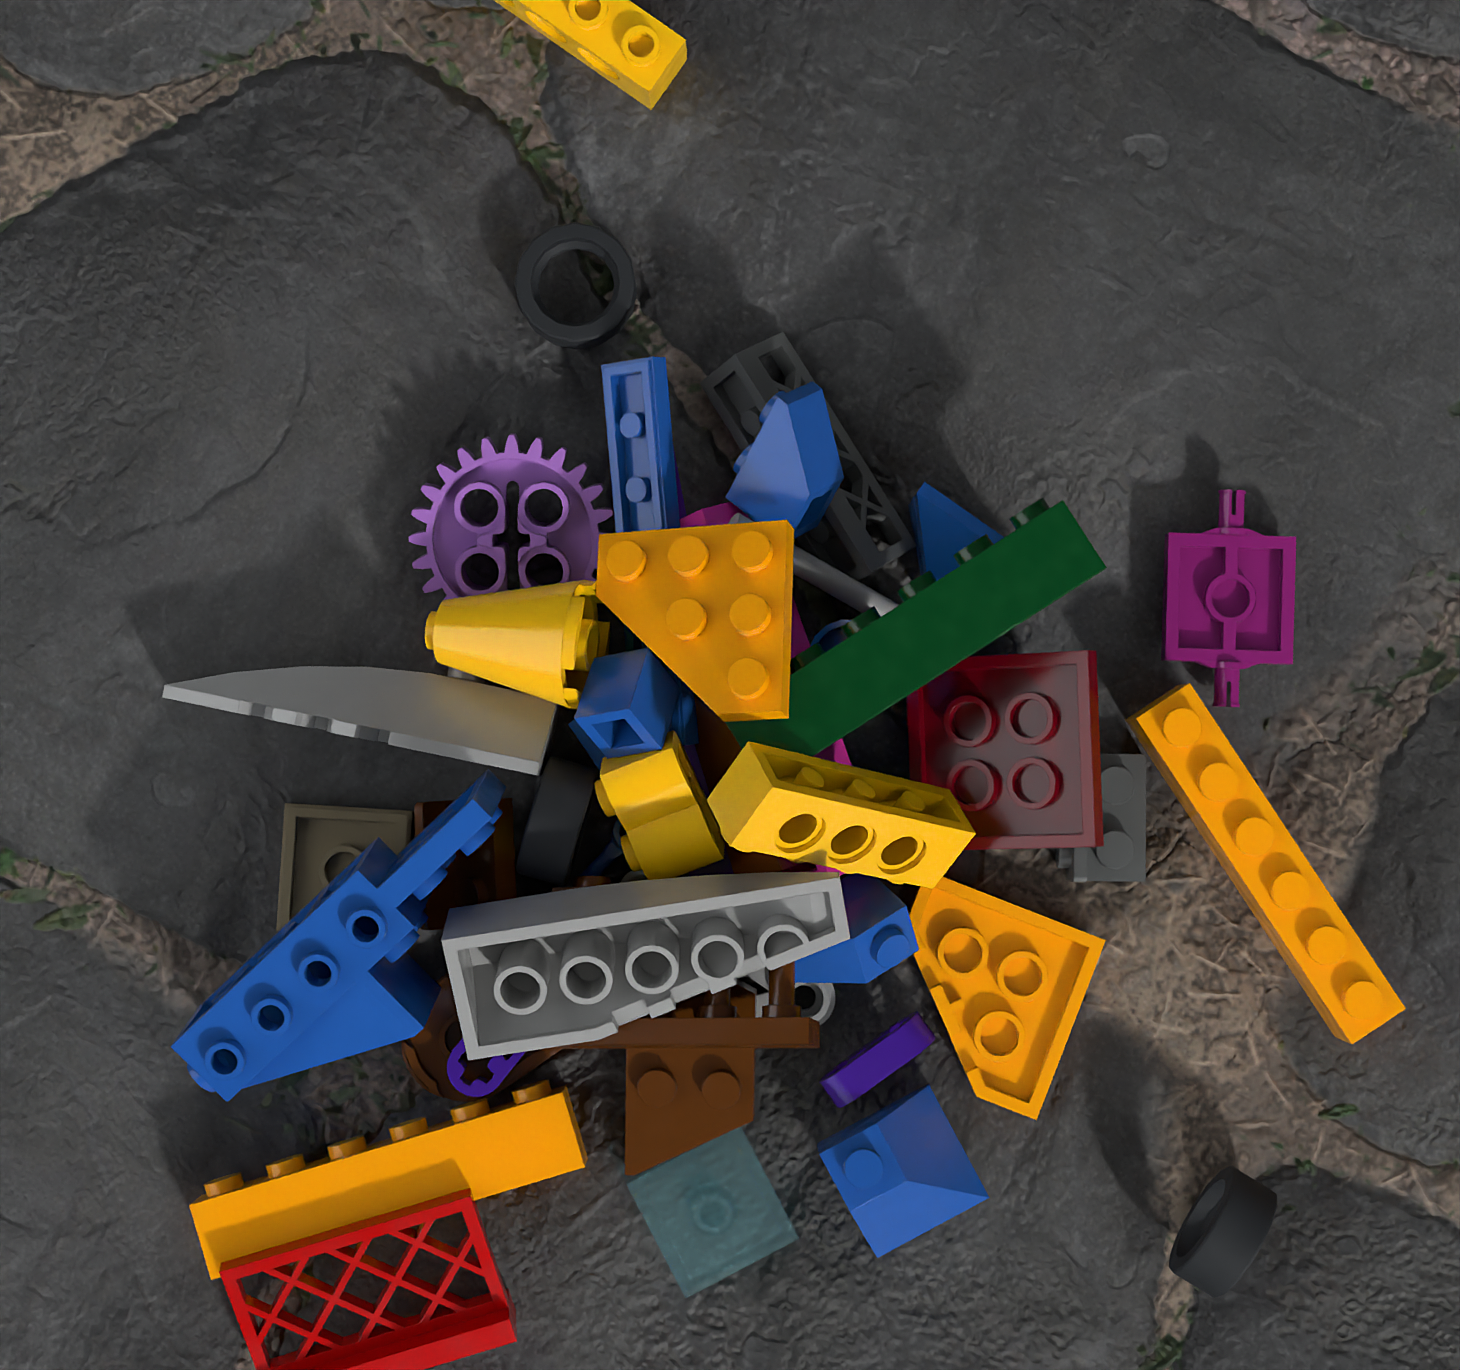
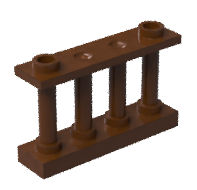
(716, 1020)

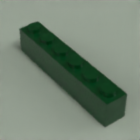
(930, 630)

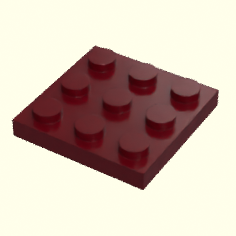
(1014, 747)

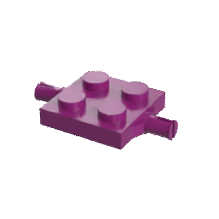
(1228, 598)

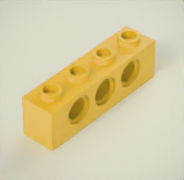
(611, 39)
(839, 816)

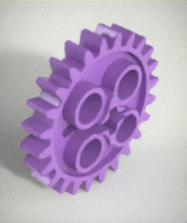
(455, 536)

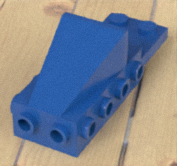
(340, 967)

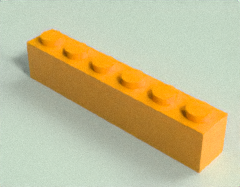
(1265, 864)
(475, 1150)

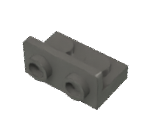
(1123, 826)

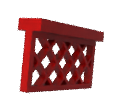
(400, 1343)

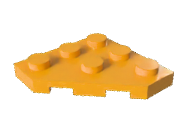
(710, 608)
(1002, 987)

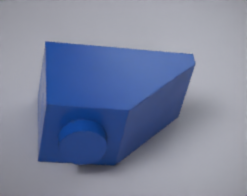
(878, 936)

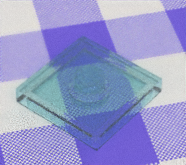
(712, 1211)

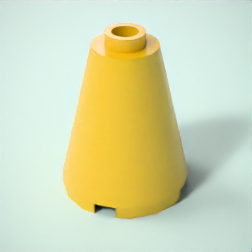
(524, 638)

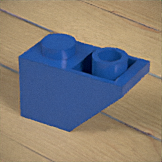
(792, 462)

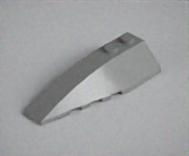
(403, 708)
(605, 955)

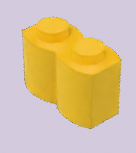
(661, 811)

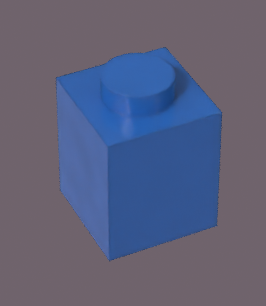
(627, 703)

